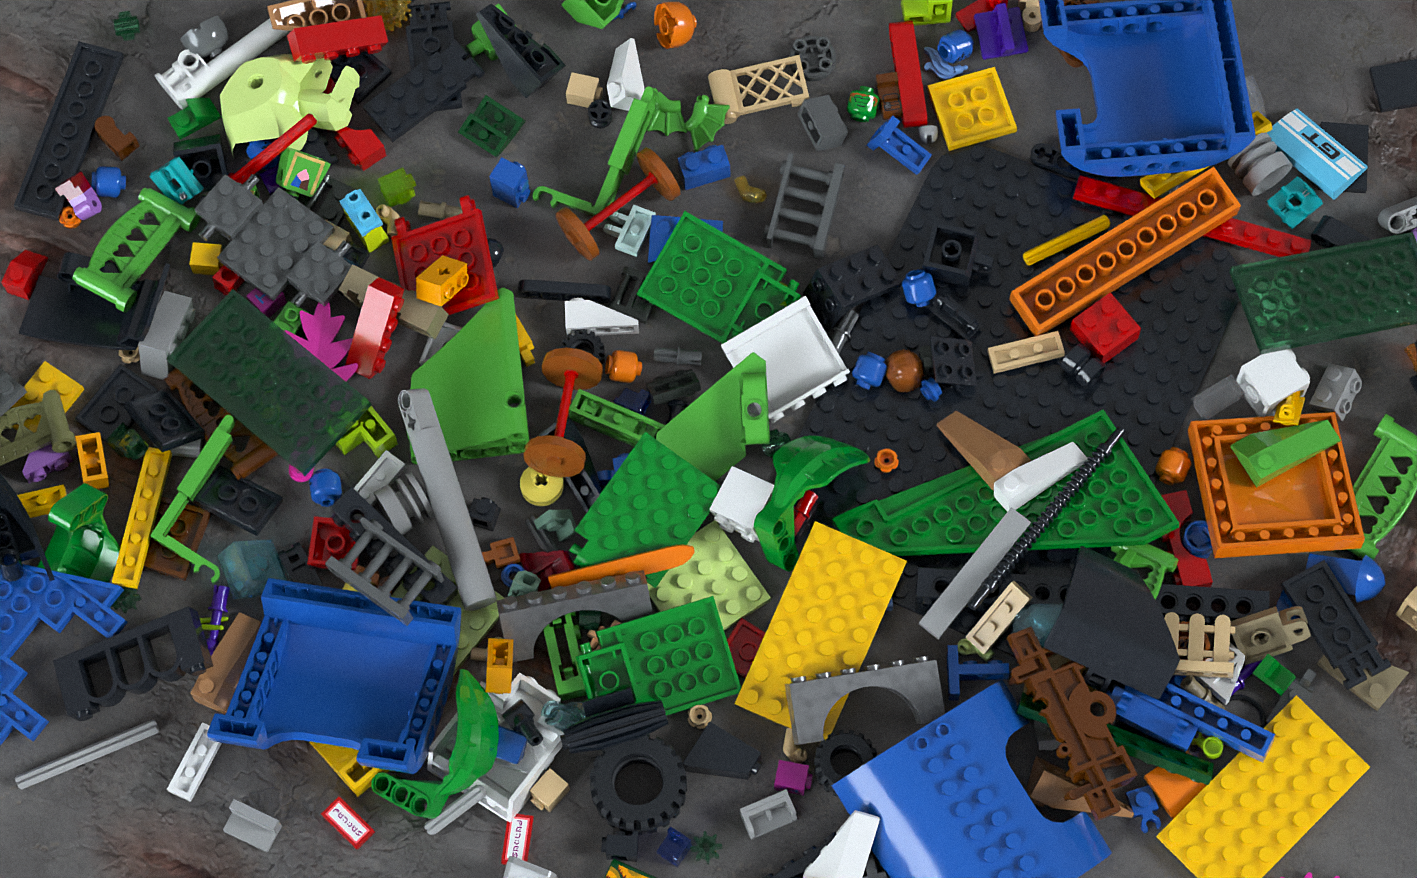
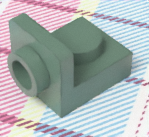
(558, 521)

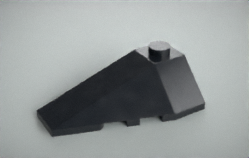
(523, 58)

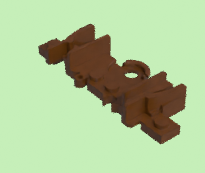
(1072, 723)

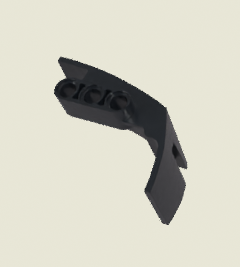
(77, 316)
(17, 536)

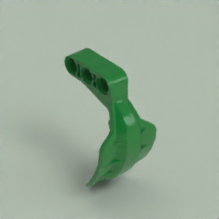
(799, 466)
(81, 538)
(470, 759)

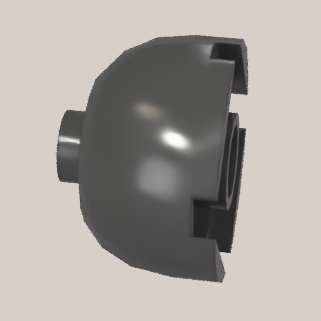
(207, 38)

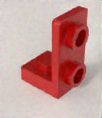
(966, 15)

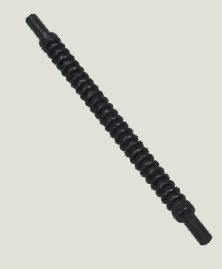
(1102, 451)

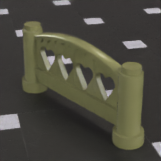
(51, 430)

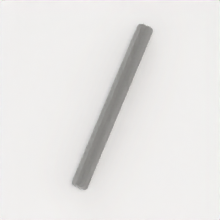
(87, 754)

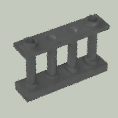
(822, 221)
(381, 594)

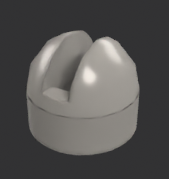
(928, 132)

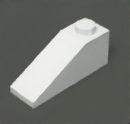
(625, 77)
(599, 319)

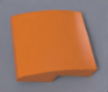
(1173, 789)

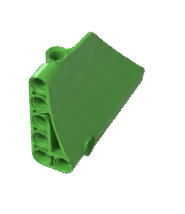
(476, 382)

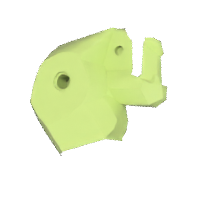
(276, 93)

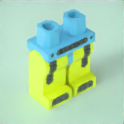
(364, 220)

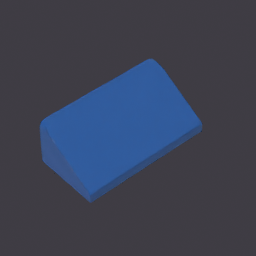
(511, 745)

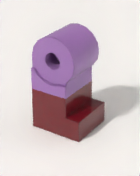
(80, 195)

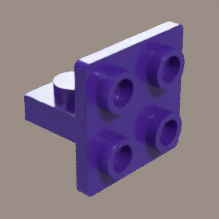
(1000, 32)

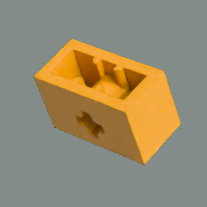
(441, 280)
(92, 460)
(499, 665)

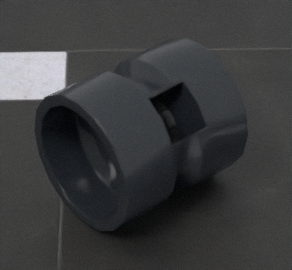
(1081, 364)

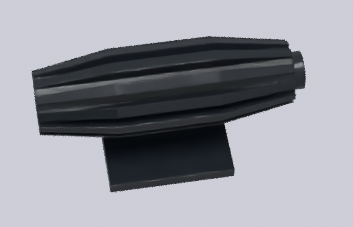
(613, 721)

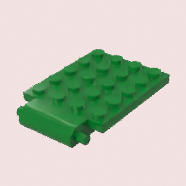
(715, 281)
(645, 507)
(664, 657)

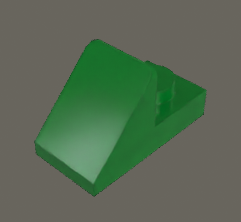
(194, 117)

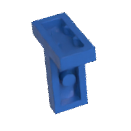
(899, 146)
(971, 671)

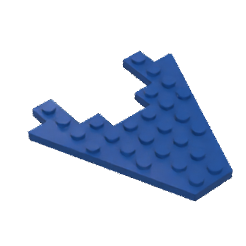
(55, 602)

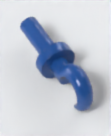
(624, 10)

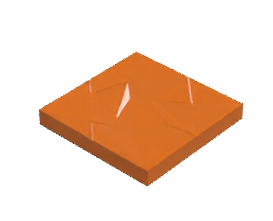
(1293, 513)

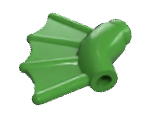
(667, 116)
(705, 121)

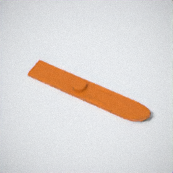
(649, 561)

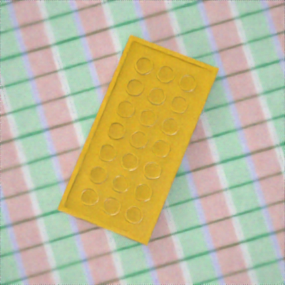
(821, 621)
(1263, 809)

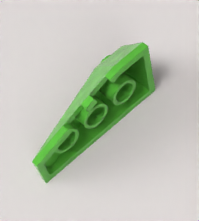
(593, 12)
(1278, 450)

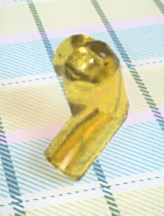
(749, 193)

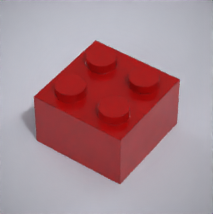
(1105, 328)

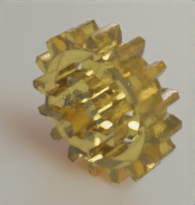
(388, 9)

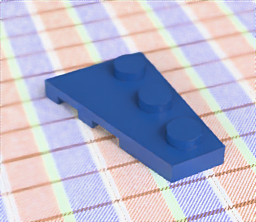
(662, 228)

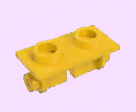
(1289, 409)

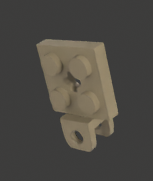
(1278, 632)

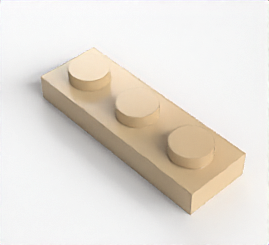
(1026, 352)
(998, 617)

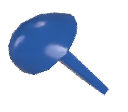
(1357, 578)

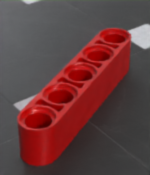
(909, 74)

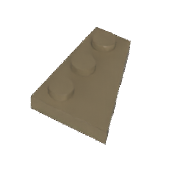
(1373, 690)

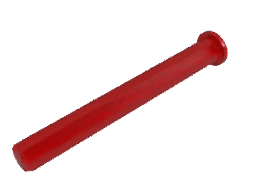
(274, 149)

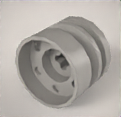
(1260, 165)
(404, 504)

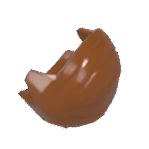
(904, 370)

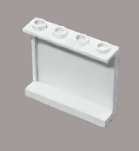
(796, 356)

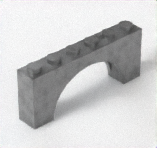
(528, 614)
(813, 699)

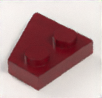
(546, 564)

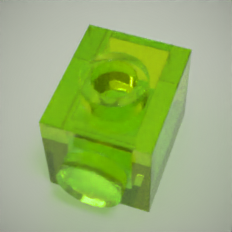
(397, 187)

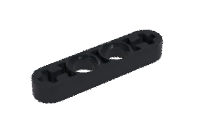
(1070, 171)
(563, 291)

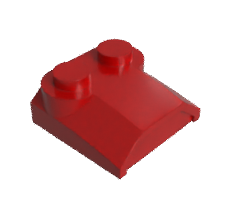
(329, 541)

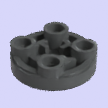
(816, 57)

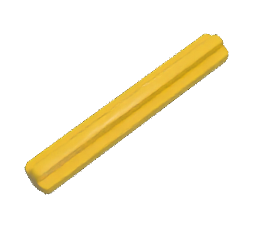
(1066, 240)

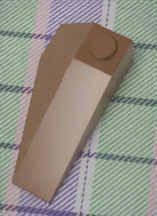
(305, 13)
(982, 448)
(219, 682)
(1050, 784)

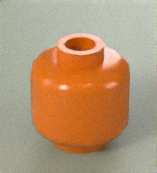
(623, 366)
(1173, 466)

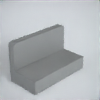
(252, 826)

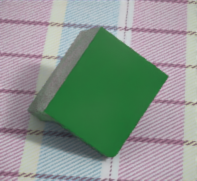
(1274, 675)

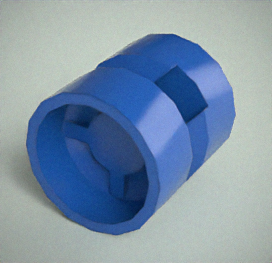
(1197, 539)

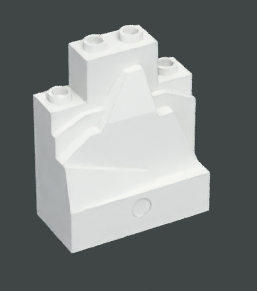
(506, 782)

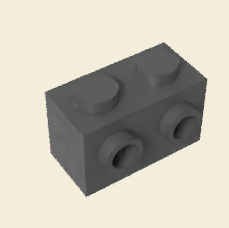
(822, 122)

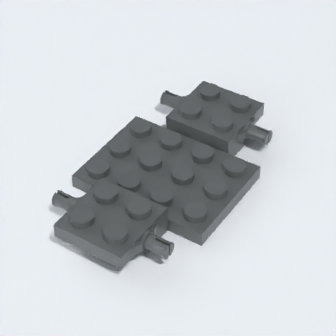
(274, 241)

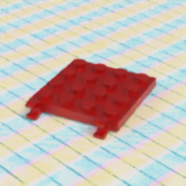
(456, 237)

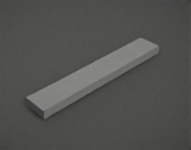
(974, 572)

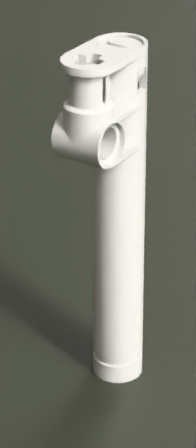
(198, 79)

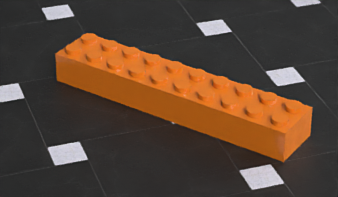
(1124, 252)

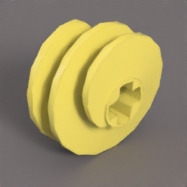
(541, 494)

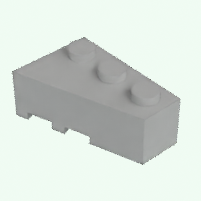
(165, 334)

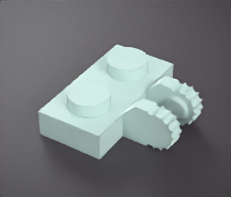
(634, 230)

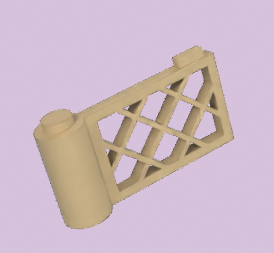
(726, 89)

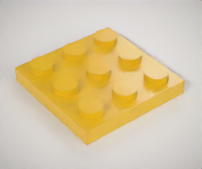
(972, 108)

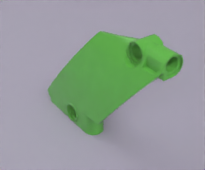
(719, 424)

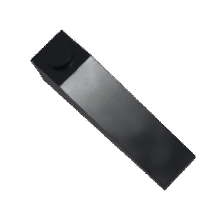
(586, 483)

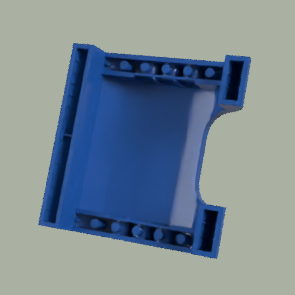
(1161, 84)
(344, 676)
(959, 808)

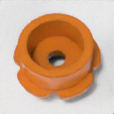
(69, 222)
(886, 454)

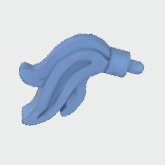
(940, 66)

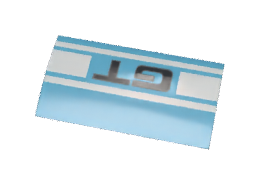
(1316, 153)

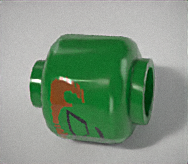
(863, 104)

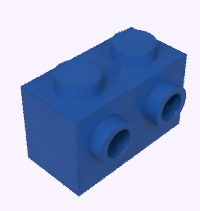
(703, 166)
(510, 182)

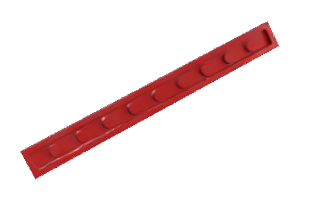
(1231, 231)

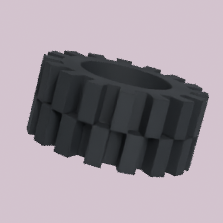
(586, 339)

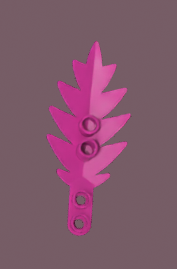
(320, 332)

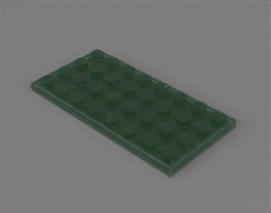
(1330, 292)
(269, 382)

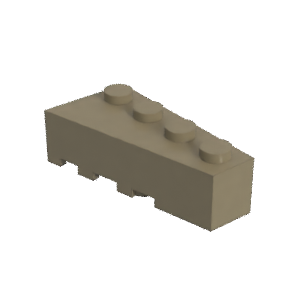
(414, 314)

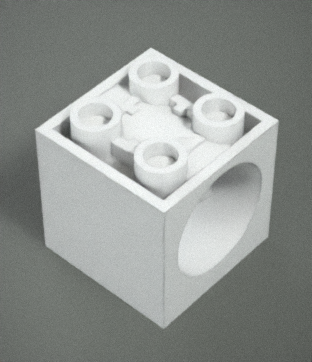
(1271, 380)
(740, 501)

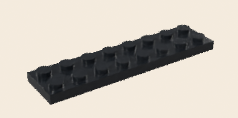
(68, 129)

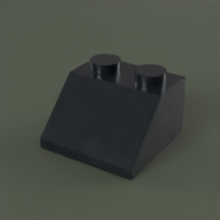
(205, 158)

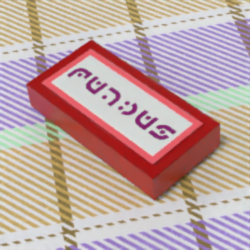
(347, 823)
(518, 838)

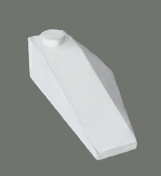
(848, 851)

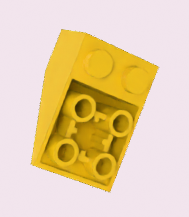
(345, 764)

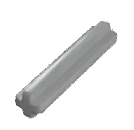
(455, 809)

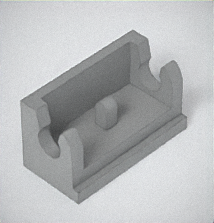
(768, 814)

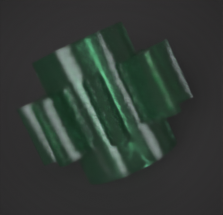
(126, 25)
(777, 440)
(130, 601)
(700, 844)

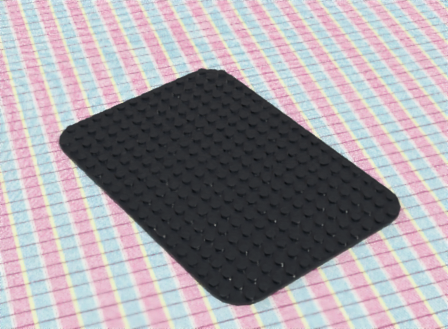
(1144, 389)

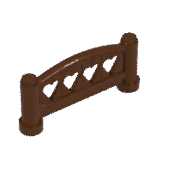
(245, 462)

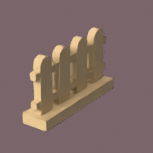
(1195, 665)

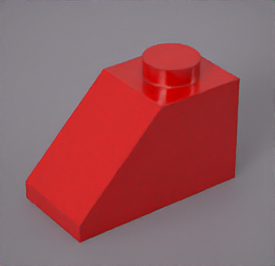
(23, 274)

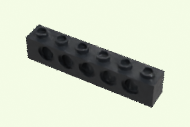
(353, 503)

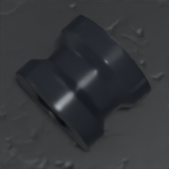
(599, 108)

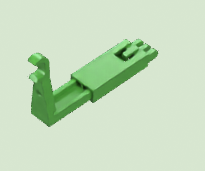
(620, 159)
(189, 489)

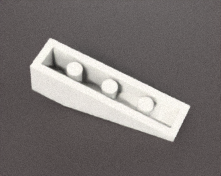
(1037, 476)

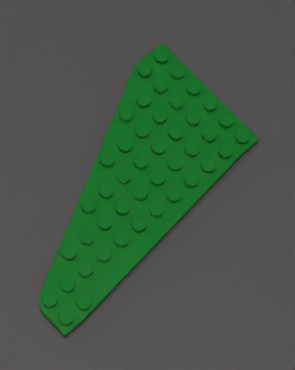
(960, 508)

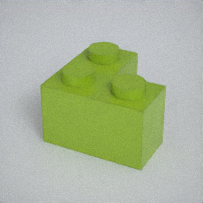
(926, 11)
(372, 431)

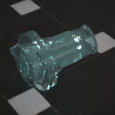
(562, 714)

